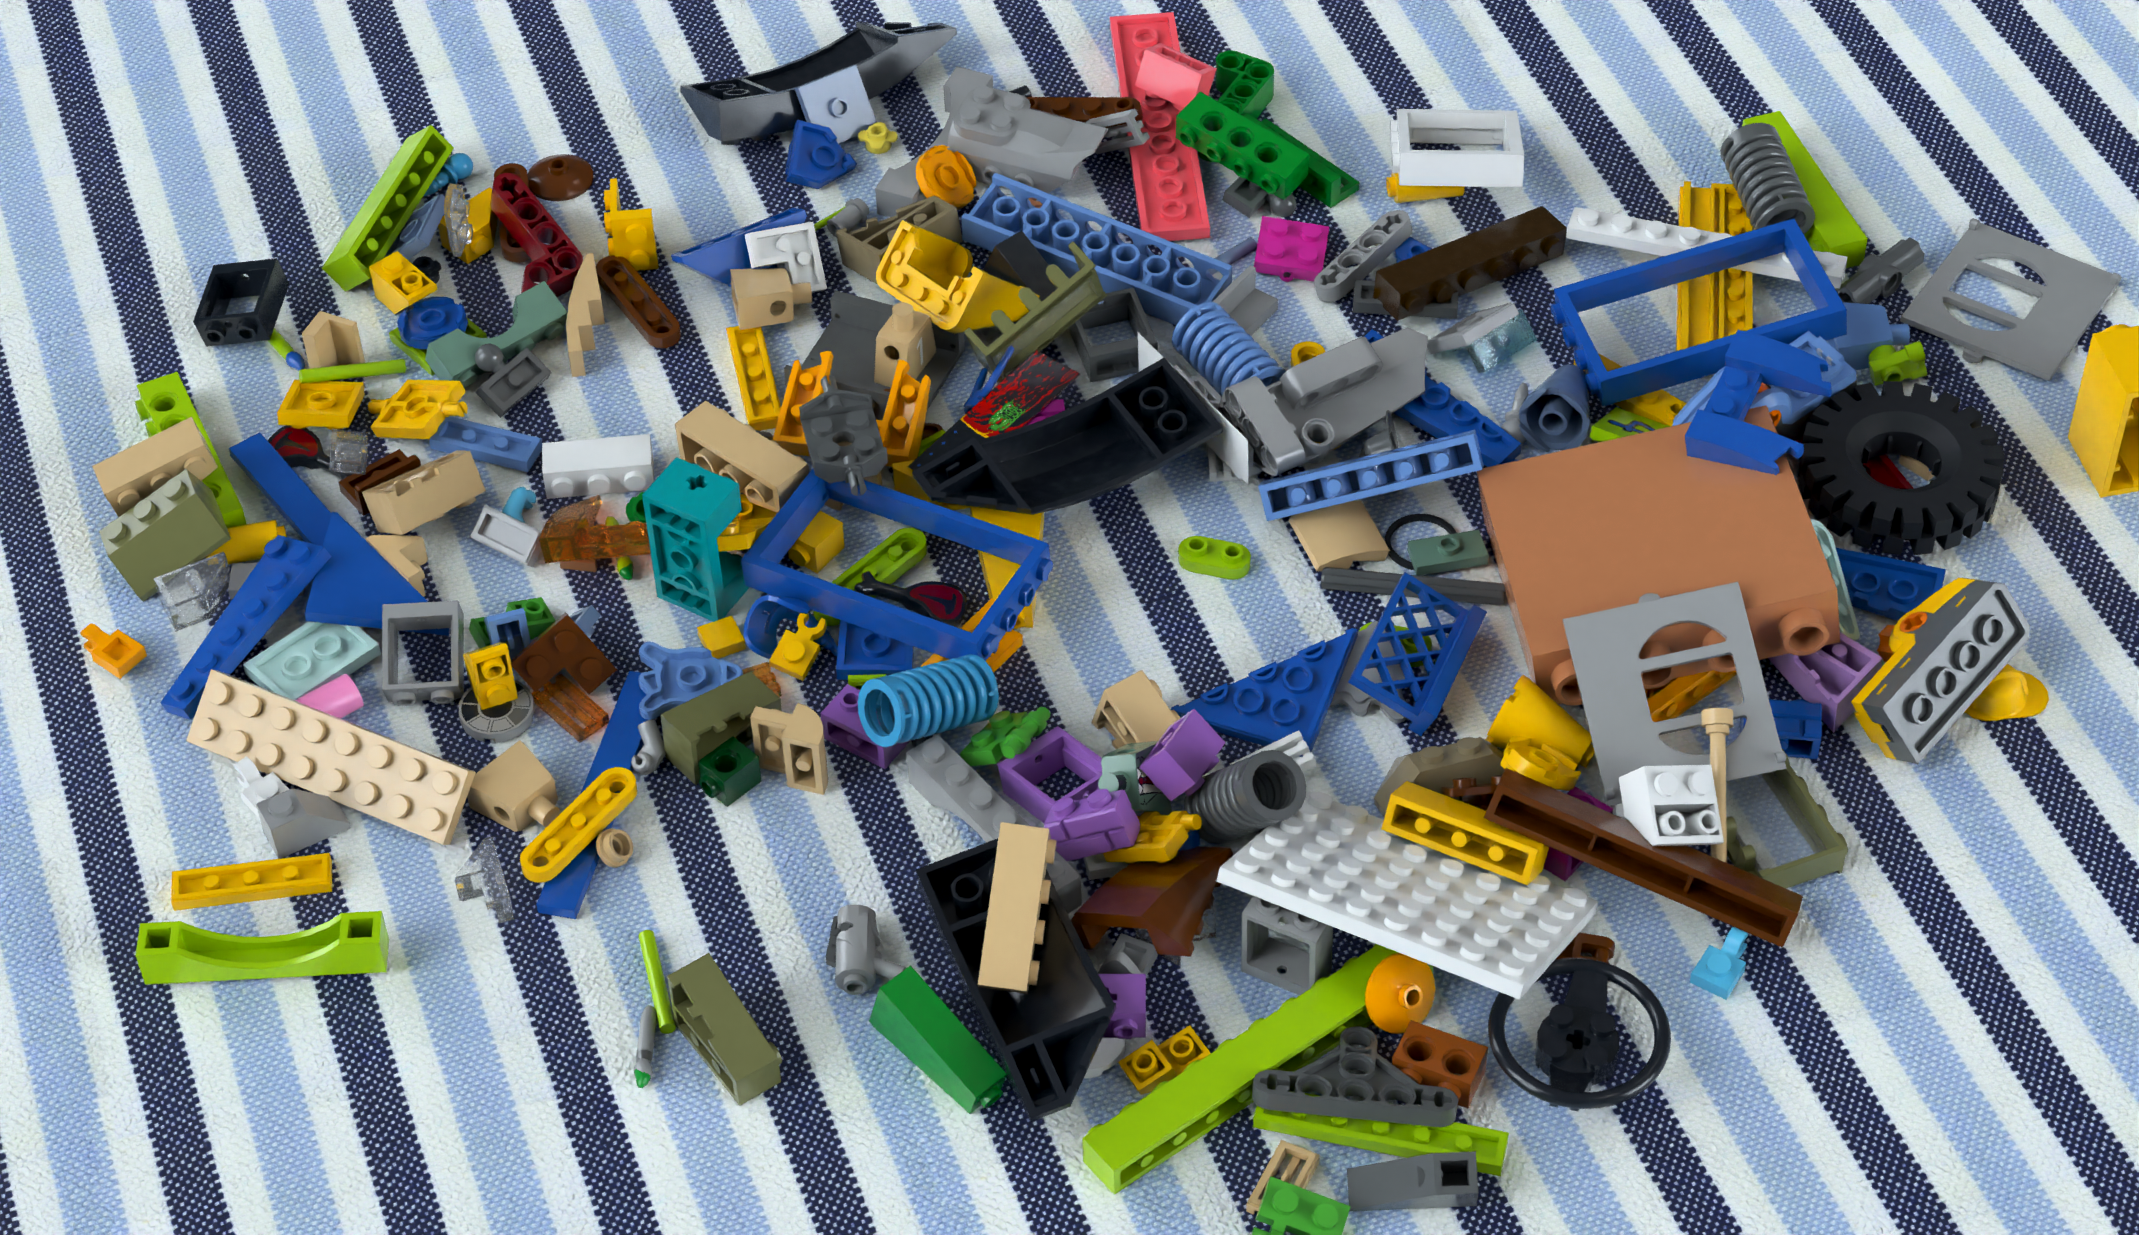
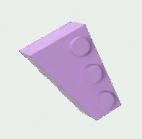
(1831, 676)

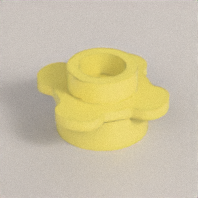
(877, 138)

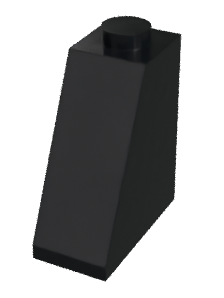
(1020, 264)

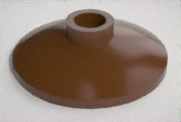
(560, 177)

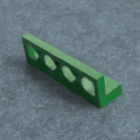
(1323, 177)

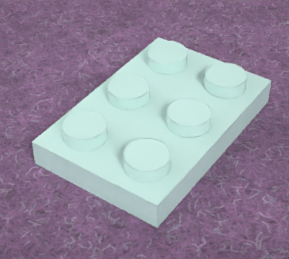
(311, 658)

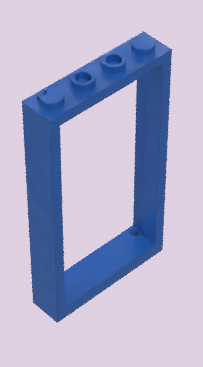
(1706, 358)
(765, 574)

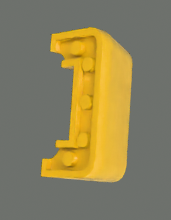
(933, 279)

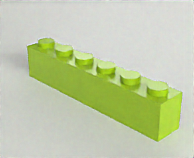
(388, 207)
(1833, 226)

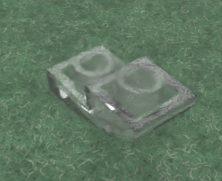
(456, 214)
(348, 451)

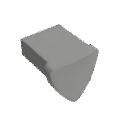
(1129, 957)

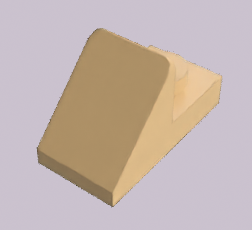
(404, 555)

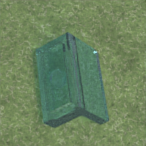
(1500, 343)

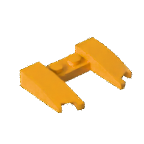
(902, 421)

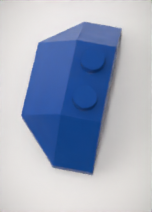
(730, 250)

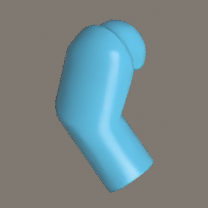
(519, 500)

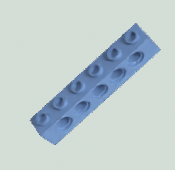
(1371, 475)

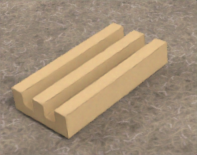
(1299, 1154)

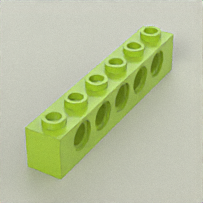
(167, 404)

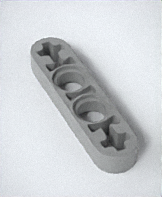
(1338, 280)

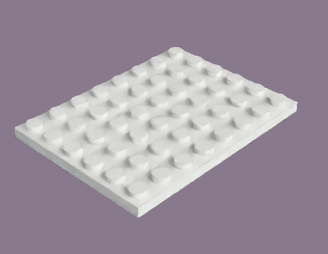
(1409, 897)

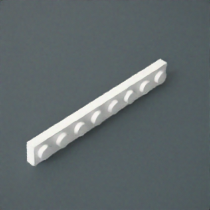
(1667, 239)

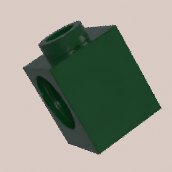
(729, 771)

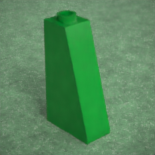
(936, 1041)

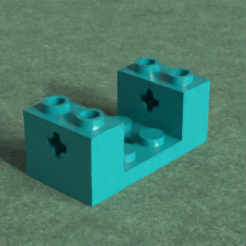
(683, 520)

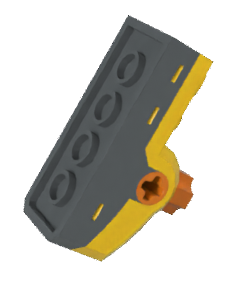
(1938, 665)

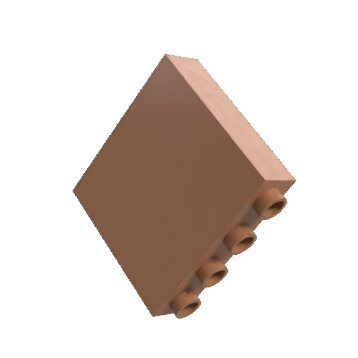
(1644, 518)

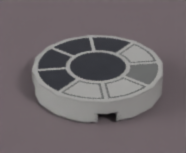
(500, 721)

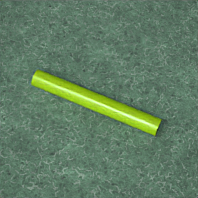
(352, 371)
(657, 982)

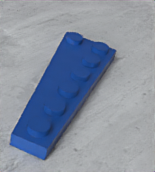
(1444, 416)
(1887, 584)
(257, 605)

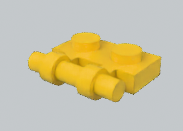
(1158, 837)

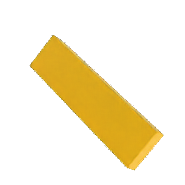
(754, 377)
(251, 881)

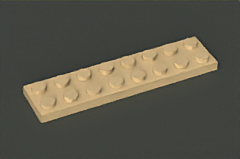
(331, 757)

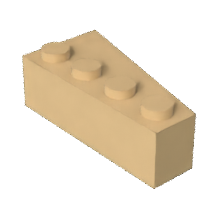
(738, 452)
(1015, 908)

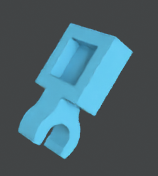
(1721, 969)

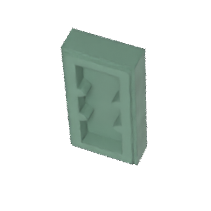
(1447, 552)

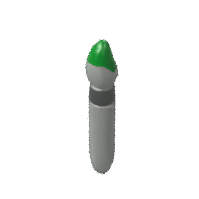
(643, 1068)

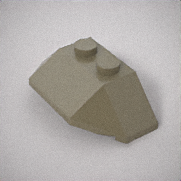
(1438, 766)

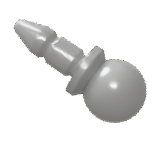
(1512, 417)

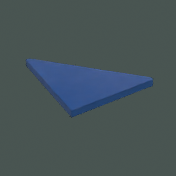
(357, 582)
(1278, 696)

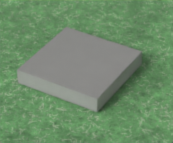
(1472, 328)

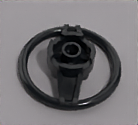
(1583, 1026)

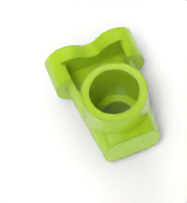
(1894, 365)

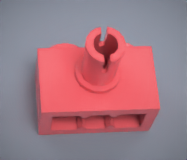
(1173, 75)

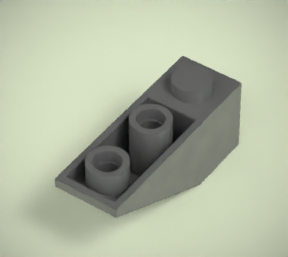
(1415, 1183)

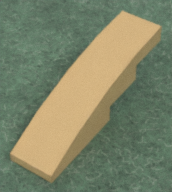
(584, 311)

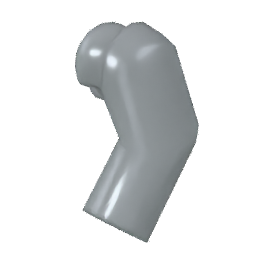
(652, 751)

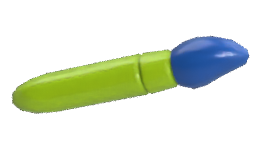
(292, 358)

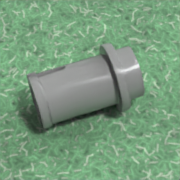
(854, 212)

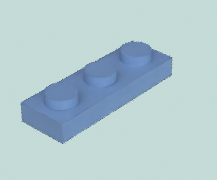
(487, 443)

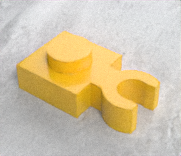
(798, 651)

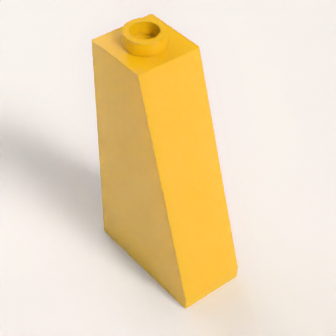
(999, 571)

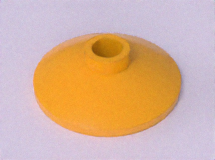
(1389, 988)

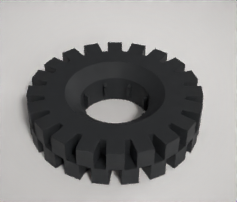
(1869, 425)

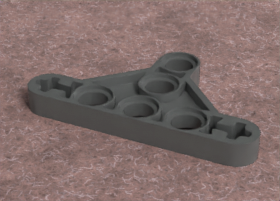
(1378, 1085)

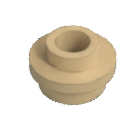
(614, 847)

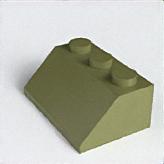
(165, 532)

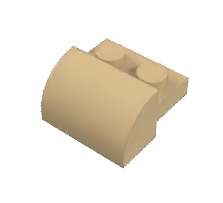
(792, 746)

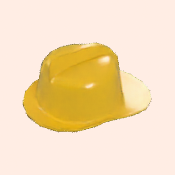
(2010, 696)

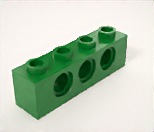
(1242, 146)

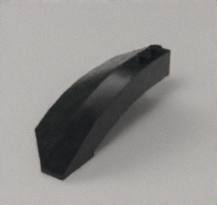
(767, 99)
(1077, 451)
(1039, 1036)

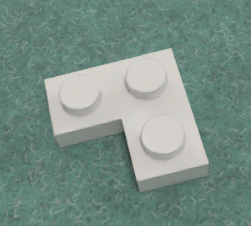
(794, 247)

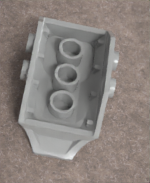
(1008, 137)

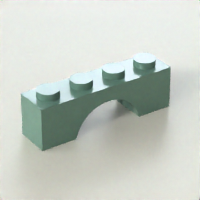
(535, 316)

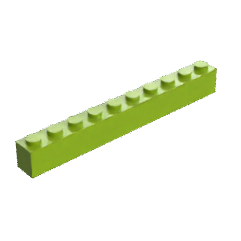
(1222, 1082)

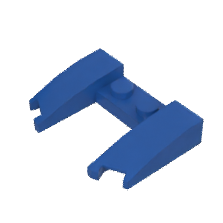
(1720, 429)

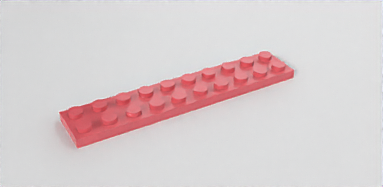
(1163, 168)

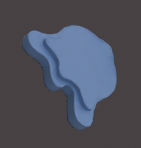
(679, 676)

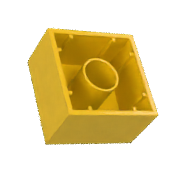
(2107, 412)

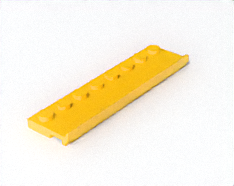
(1722, 300)

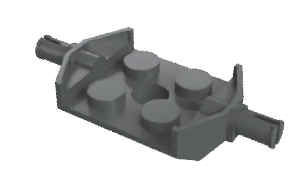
(839, 418)

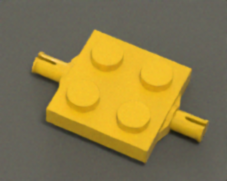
(417, 409)

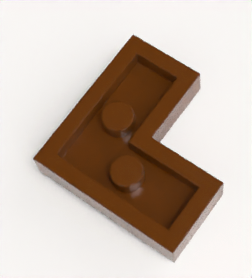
(563, 647)

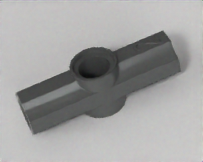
(1882, 273)

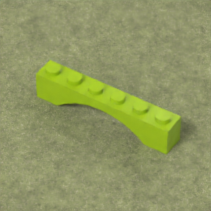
(190, 954)

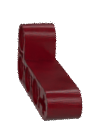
(512, 205)

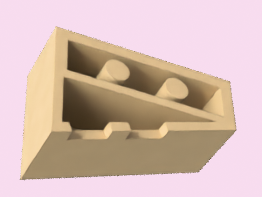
(424, 493)
(1134, 711)

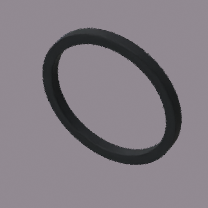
(1412, 518)

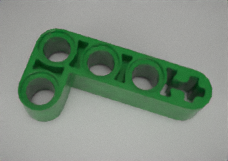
(1245, 83)

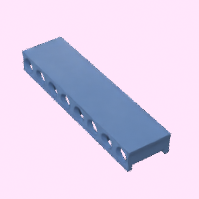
(1160, 282)

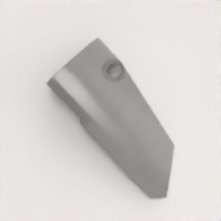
(1326, 399)

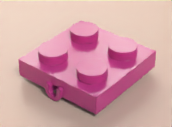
(1290, 248)

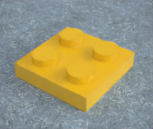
(321, 404)

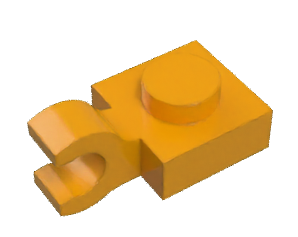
(114, 652)

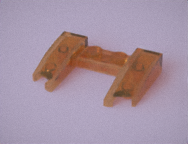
(572, 537)

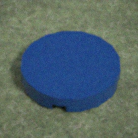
(430, 321)

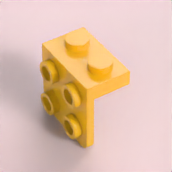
(631, 231)

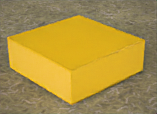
(721, 637)

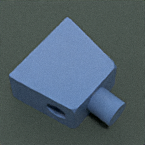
(1866, 330)

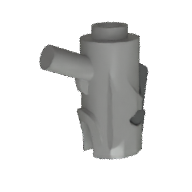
(854, 950)

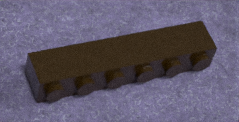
(1470, 262)

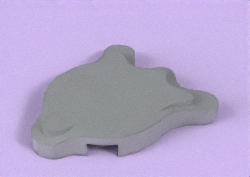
(1353, 697)

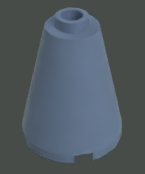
(1557, 411)

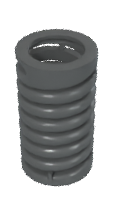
(1765, 177)
(1248, 796)

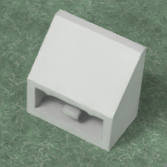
(1672, 804)

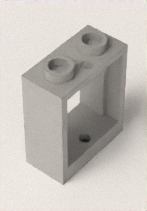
(419, 617)
(1265, 956)

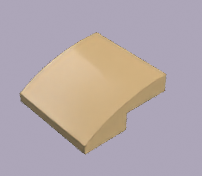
(1339, 535)

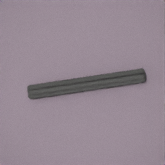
(1385, 583)

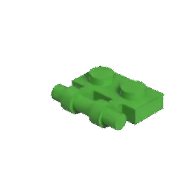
(1005, 736)
(1299, 1211)

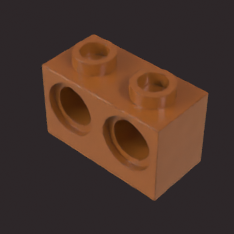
(1441, 1059)

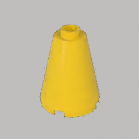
(1539, 717)

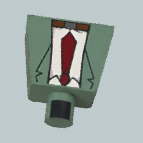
(1122, 772)

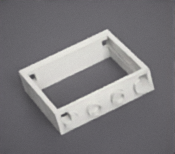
(1457, 166)

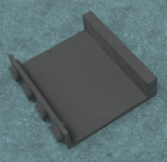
(853, 345)

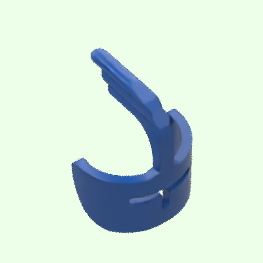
(763, 638)

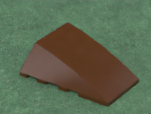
(1156, 897)

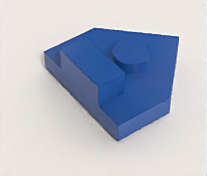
(816, 156)

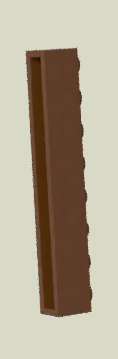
(1622, 850)

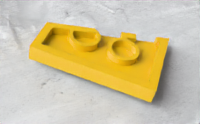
(741, 533)

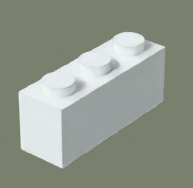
(597, 466)

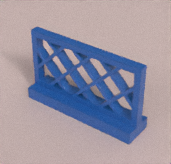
(1447, 659)

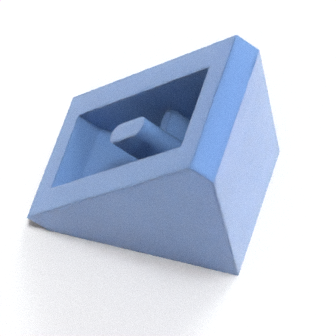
(510, 629)

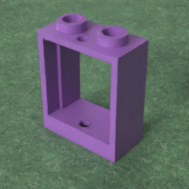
(1055, 751)

